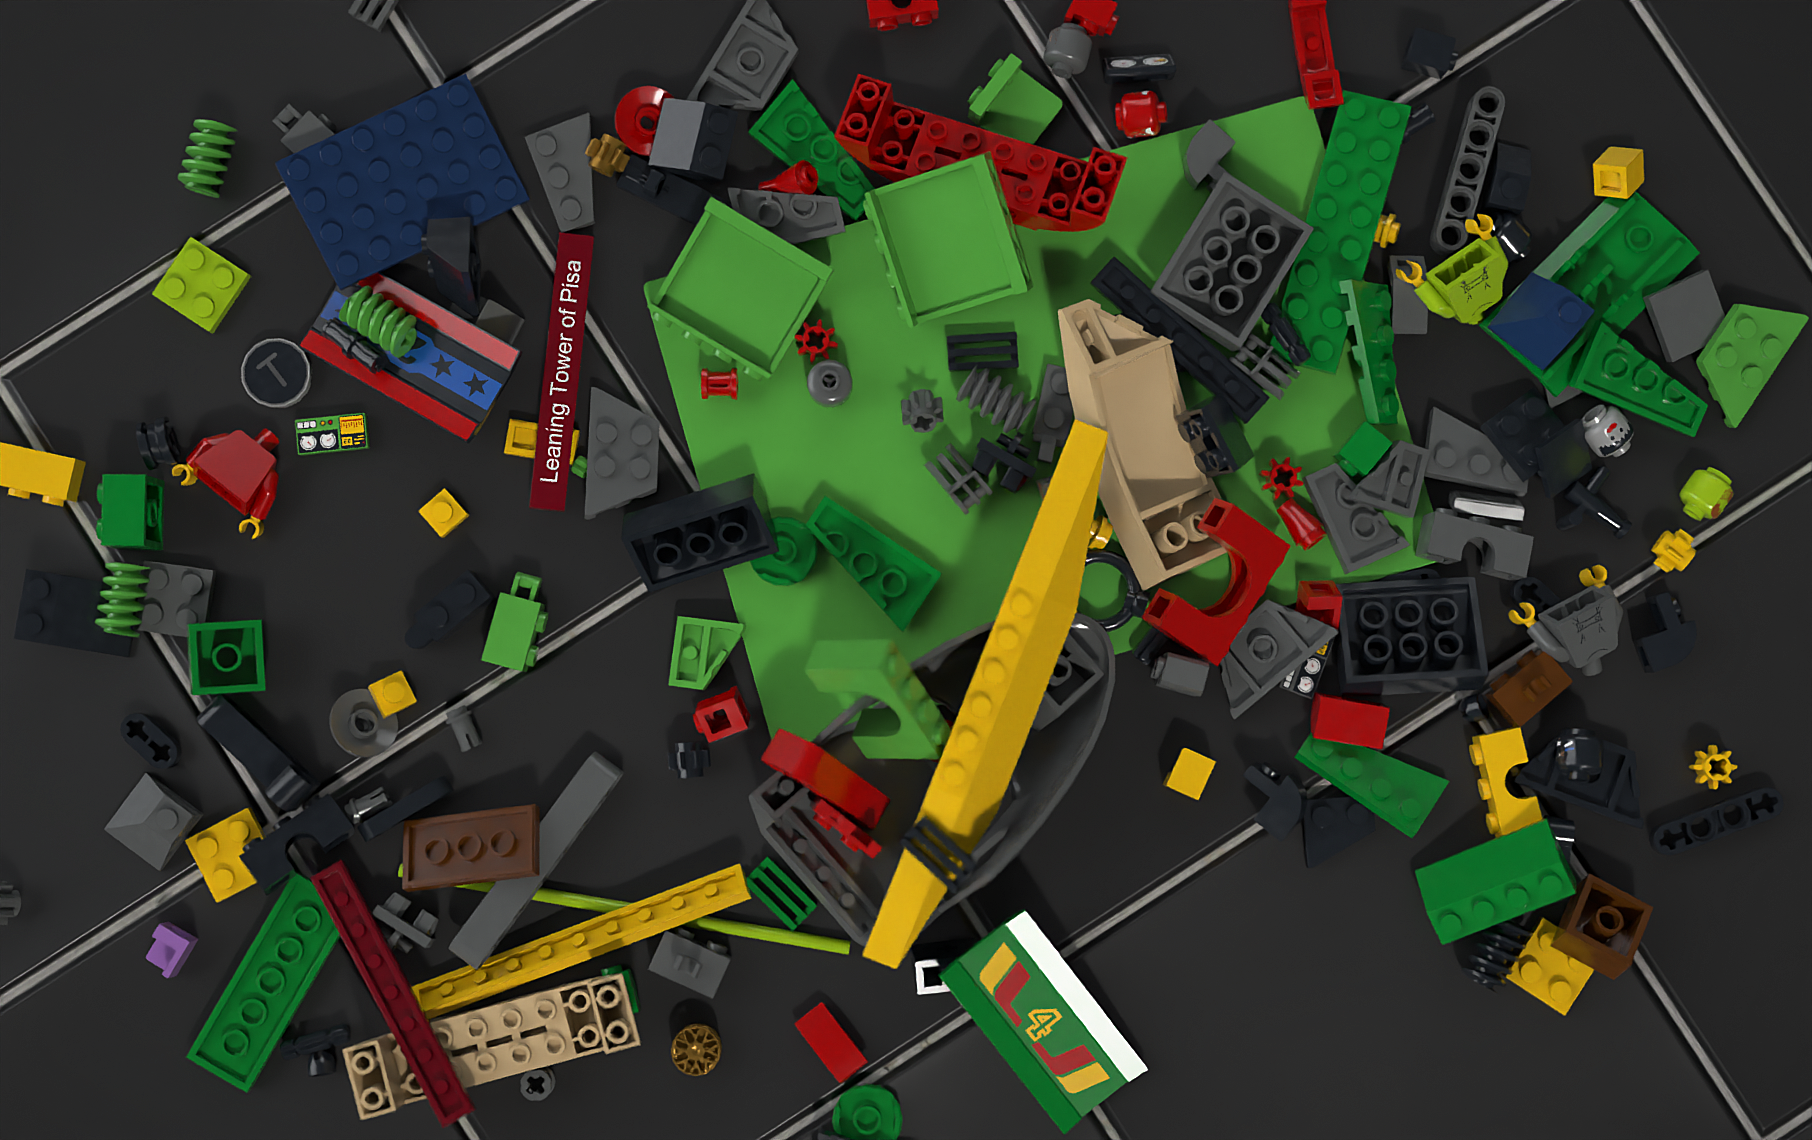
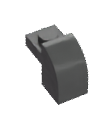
(1205, 154)

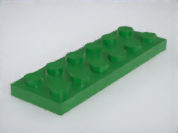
(267, 986)

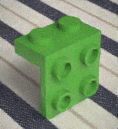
(1013, 103)

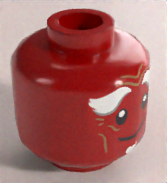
(1140, 114)

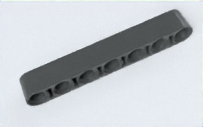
(557, 834)

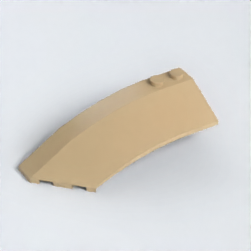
(1149, 476)

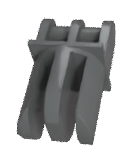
(1265, 366)
(973, 497)

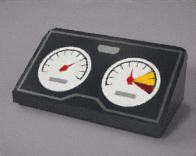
(1139, 68)

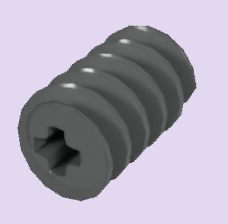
(995, 399)

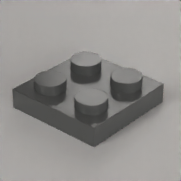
(175, 598)

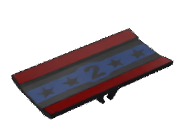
(445, 377)

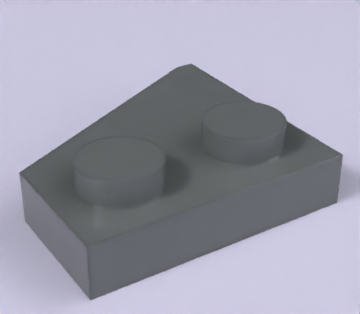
(1394, 480)

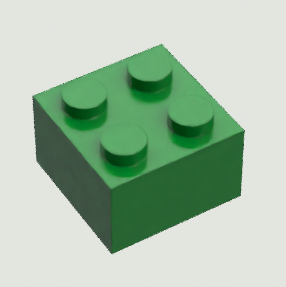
(131, 512)
(225, 657)

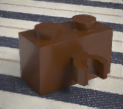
(1528, 687)

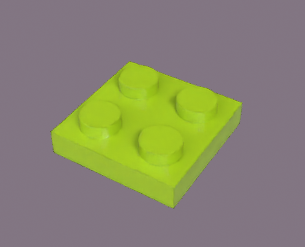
(201, 285)

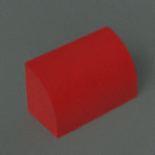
(1349, 720)

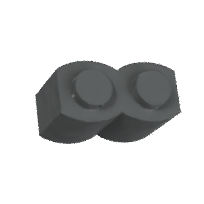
(1180, 673)

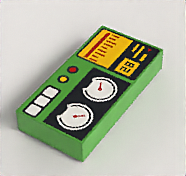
(332, 434)

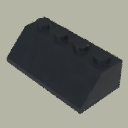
(700, 533)

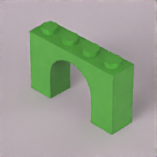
(876, 668)

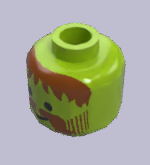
(1706, 494)

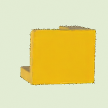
(1618, 172)
(1190, 773)

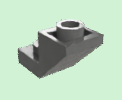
(1407, 310)

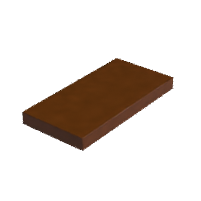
(471, 848)

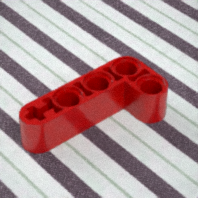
(826, 778)

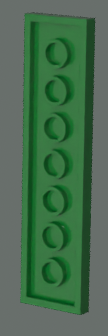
(1344, 222)

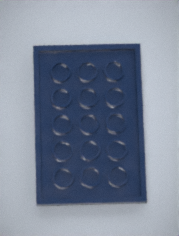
(382, 179)

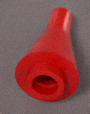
(799, 179)

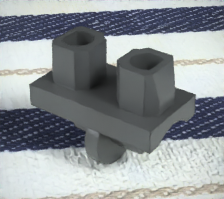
(392, 914)

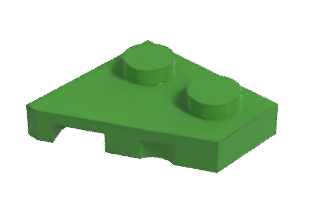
(701, 650)

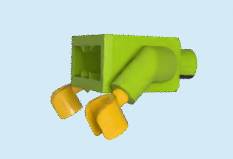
(1467, 280)

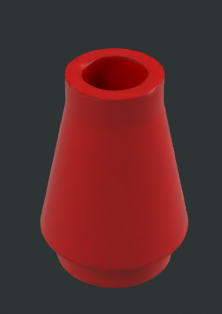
(1301, 525)

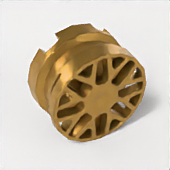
(696, 1049)

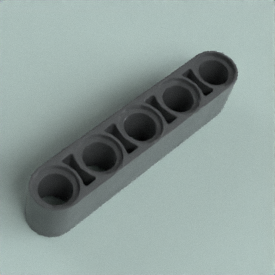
(1474, 156)

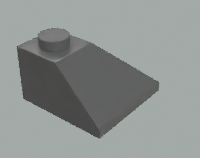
(153, 821)

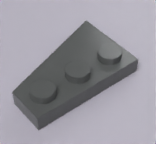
(790, 216)

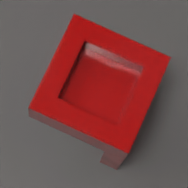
(1320, 601)

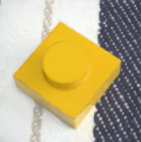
(443, 513)
(392, 694)

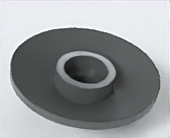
(361, 707)

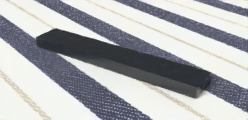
(1188, 345)

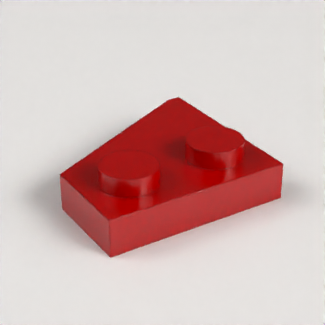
(852, 836)

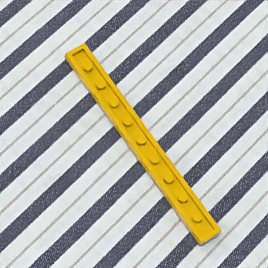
(584, 941)

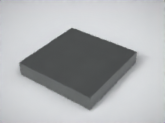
(1685, 315)

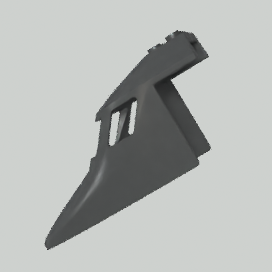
(1055, 749)

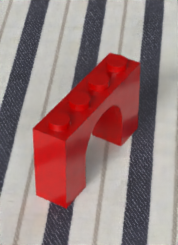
(1254, 559)

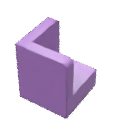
(170, 948)

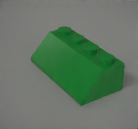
(1495, 881)

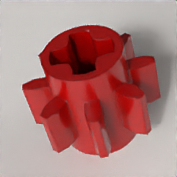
(813, 351)
(1282, 468)

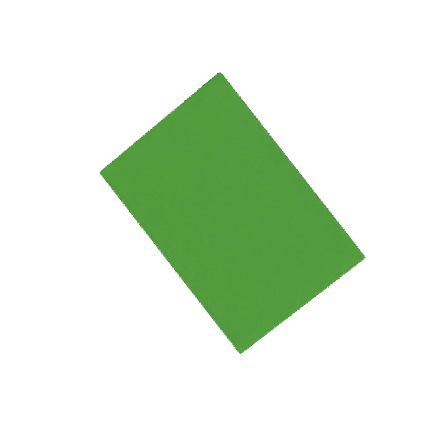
(876, 463)

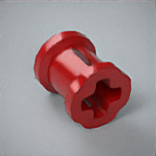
(719, 383)

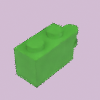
(516, 626)

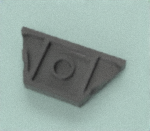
(748, 61)
(620, 454)
(1269, 650)

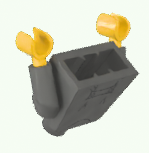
(1580, 626)

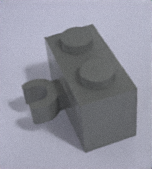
(690, 961)

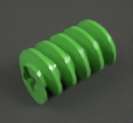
(206, 156)
(380, 321)
(122, 598)

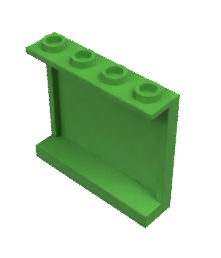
(948, 239)
(740, 290)

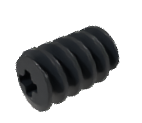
(1496, 953)

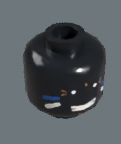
(1579, 755)

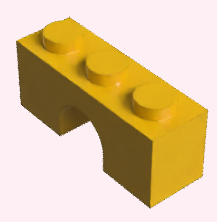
(1495, 755)

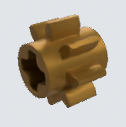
(607, 155)

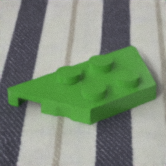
(1745, 355)

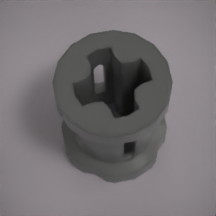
(540, 1093)

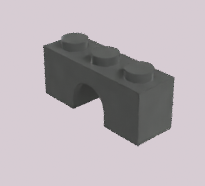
(1503, 549)

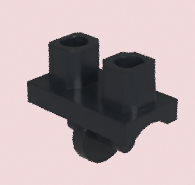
(1017, 471)

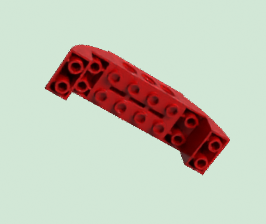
(1038, 184)

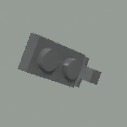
(1053, 413)

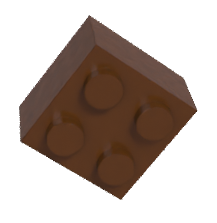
(1602, 927)

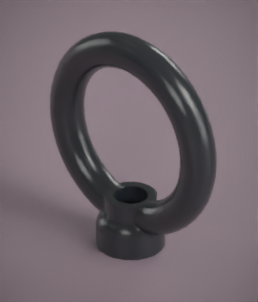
(1136, 598)

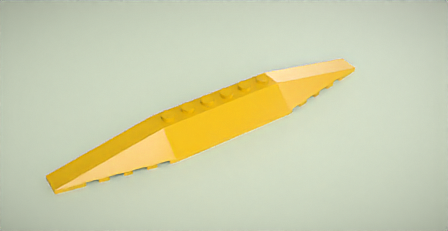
(1002, 691)

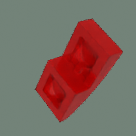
(831, 1042)

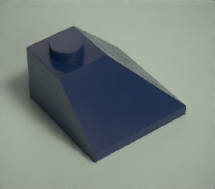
(1540, 319)

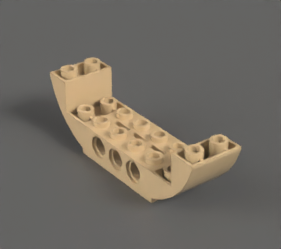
(501, 1040)

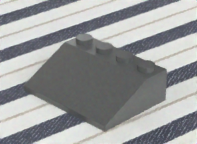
(1231, 262)

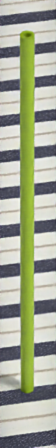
(705, 923)

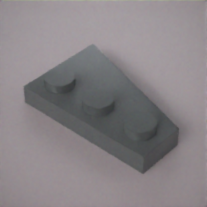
(565, 171)
(1467, 457)
(1353, 528)

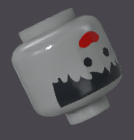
(1607, 431)

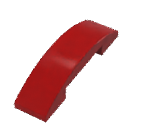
(1314, 54)

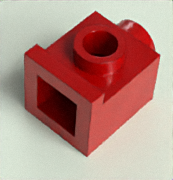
(1093, 15)
(717, 726)

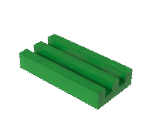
(801, 914)

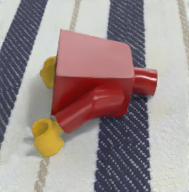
(237, 471)

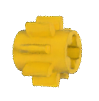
(1673, 550)
(1703, 767)

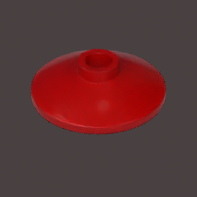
(639, 103)

